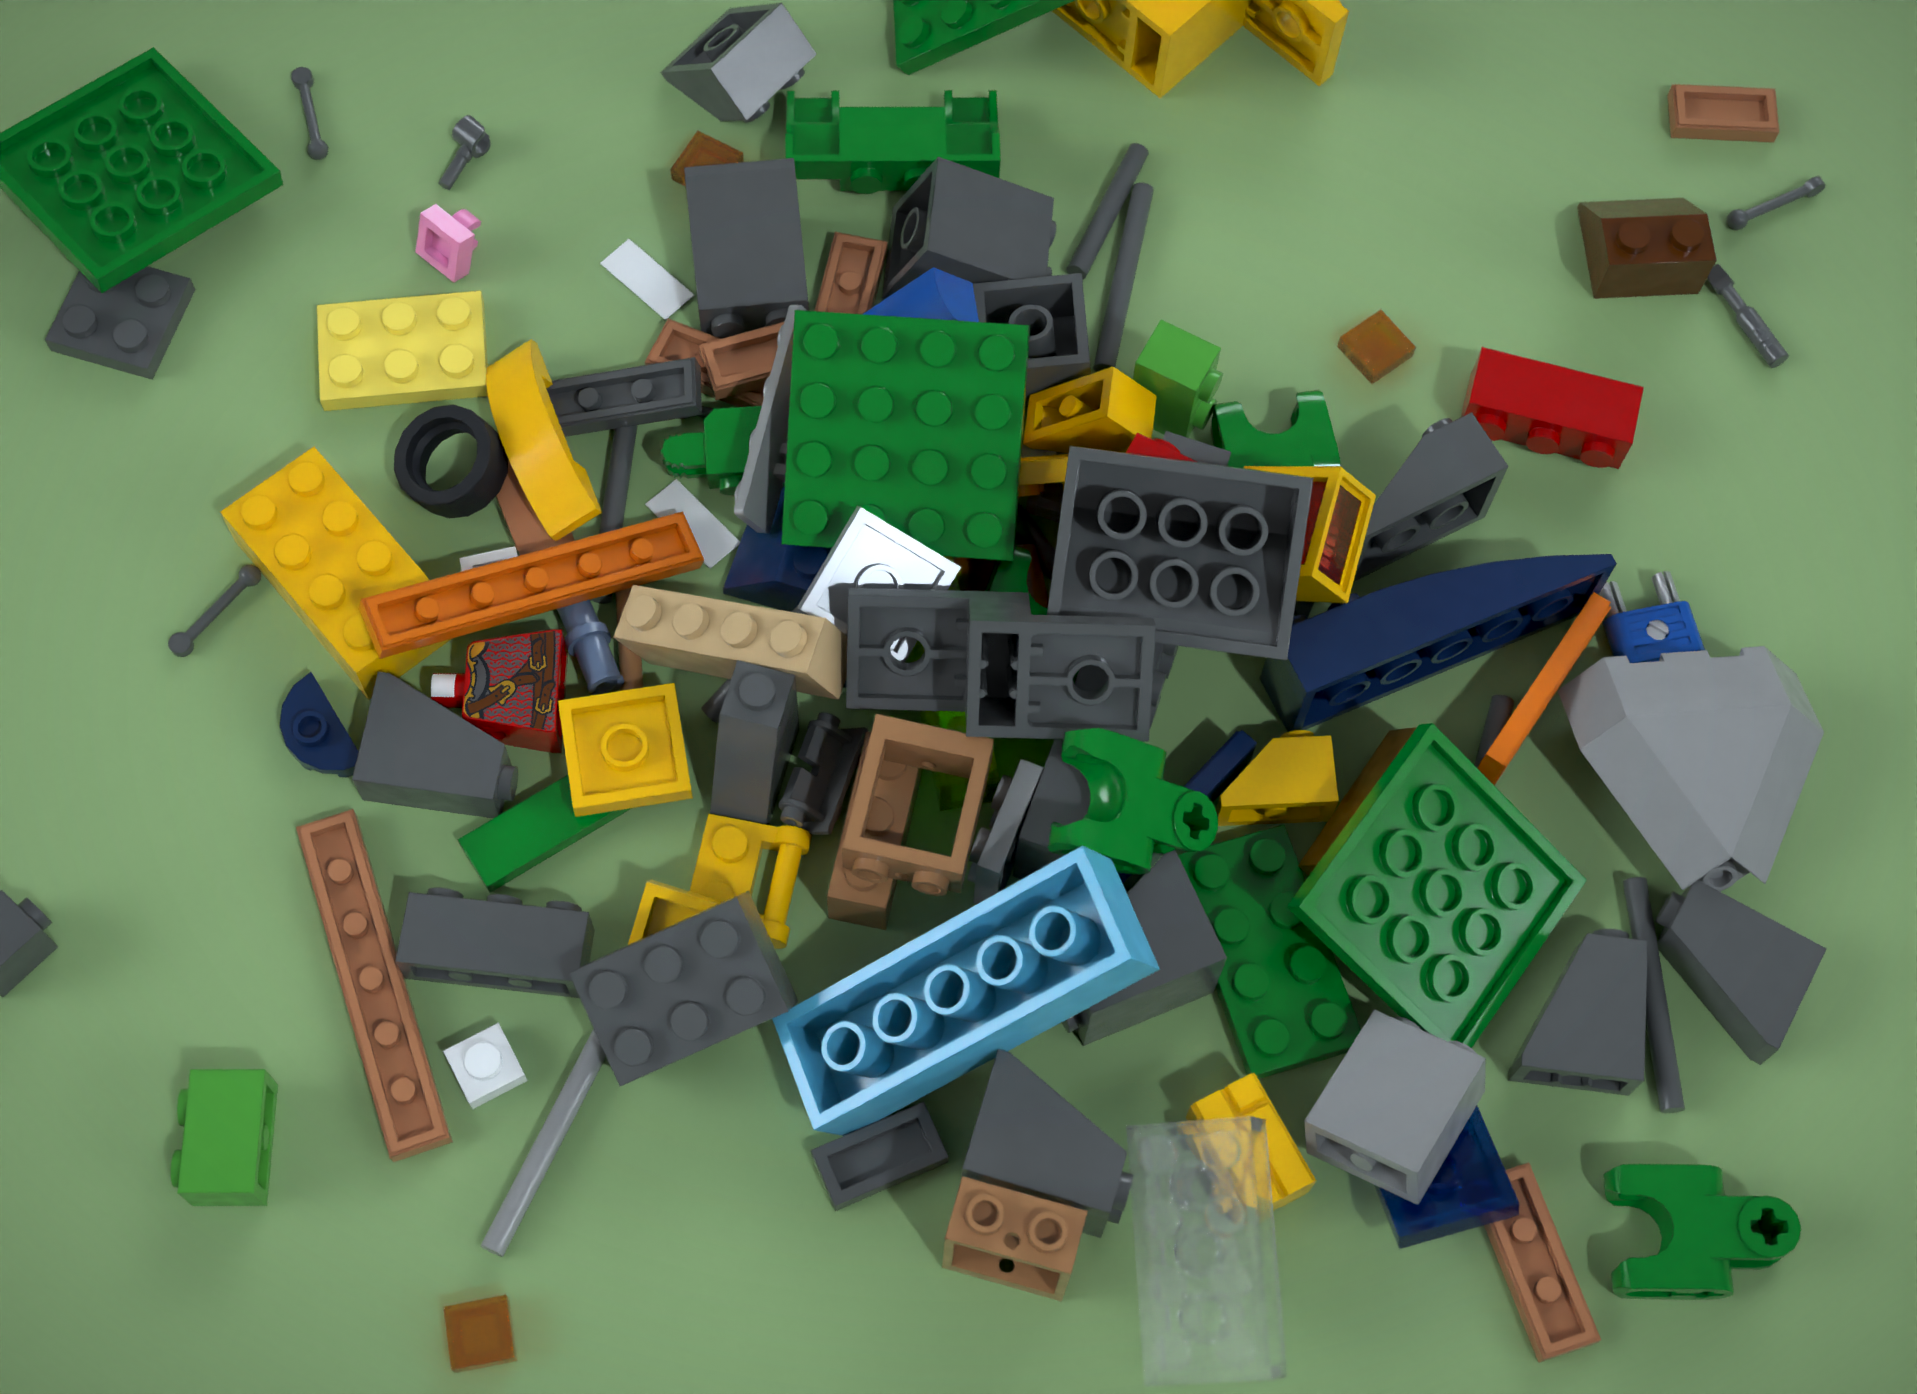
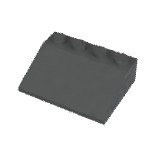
(1182, 544)

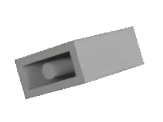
(1396, 1105)

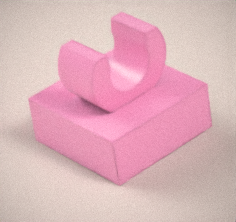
(447, 240)

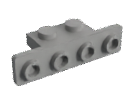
(766, 464)

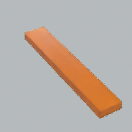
(529, 584)

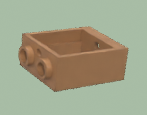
(931, 750)
(1011, 1225)

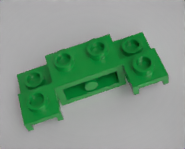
(889, 145)

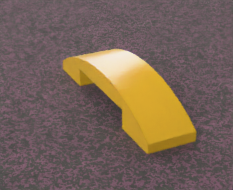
(536, 444)

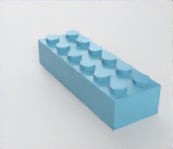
(965, 992)

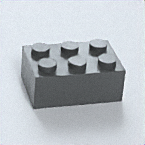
(684, 988)

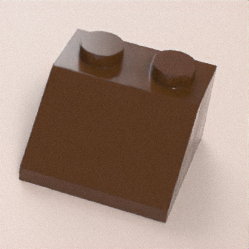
(1646, 247)

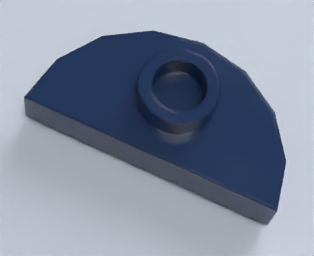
(315, 731)

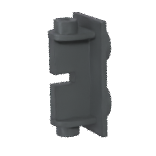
(816, 798)

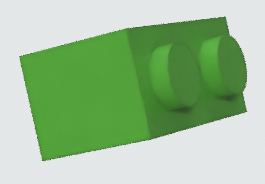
(1182, 376)
(225, 1137)

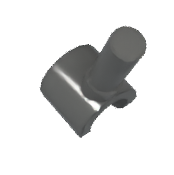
(473, 143)

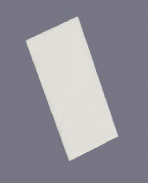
(647, 279)
(710, 534)

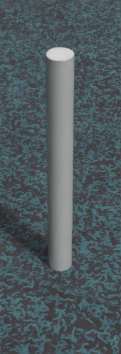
(545, 1147)

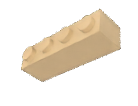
(715, 633)

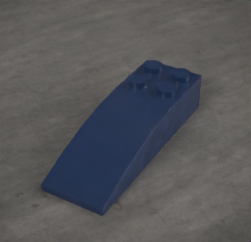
(1421, 630)

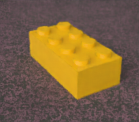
(323, 558)

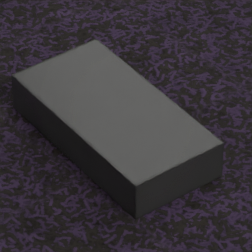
(879, 1156)

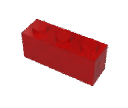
(1553, 408)

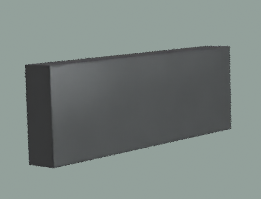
(627, 396)

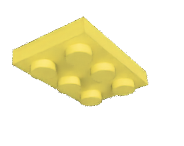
(402, 350)

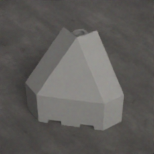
(1699, 754)

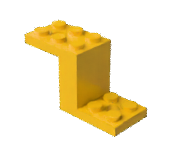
(1170, 38)

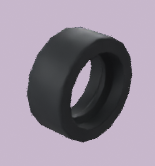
(424, 436)

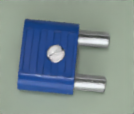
(1650, 630)

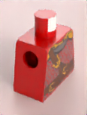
(511, 688)

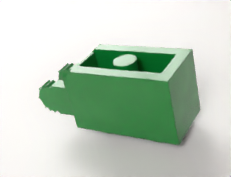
(717, 452)

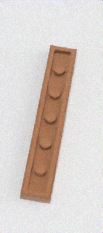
(374, 986)

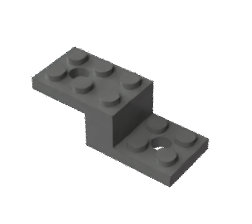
(998, 662)

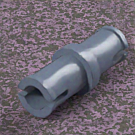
(589, 643)

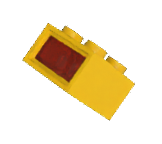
(1334, 531)

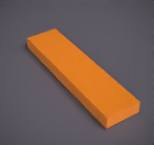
(1544, 688)

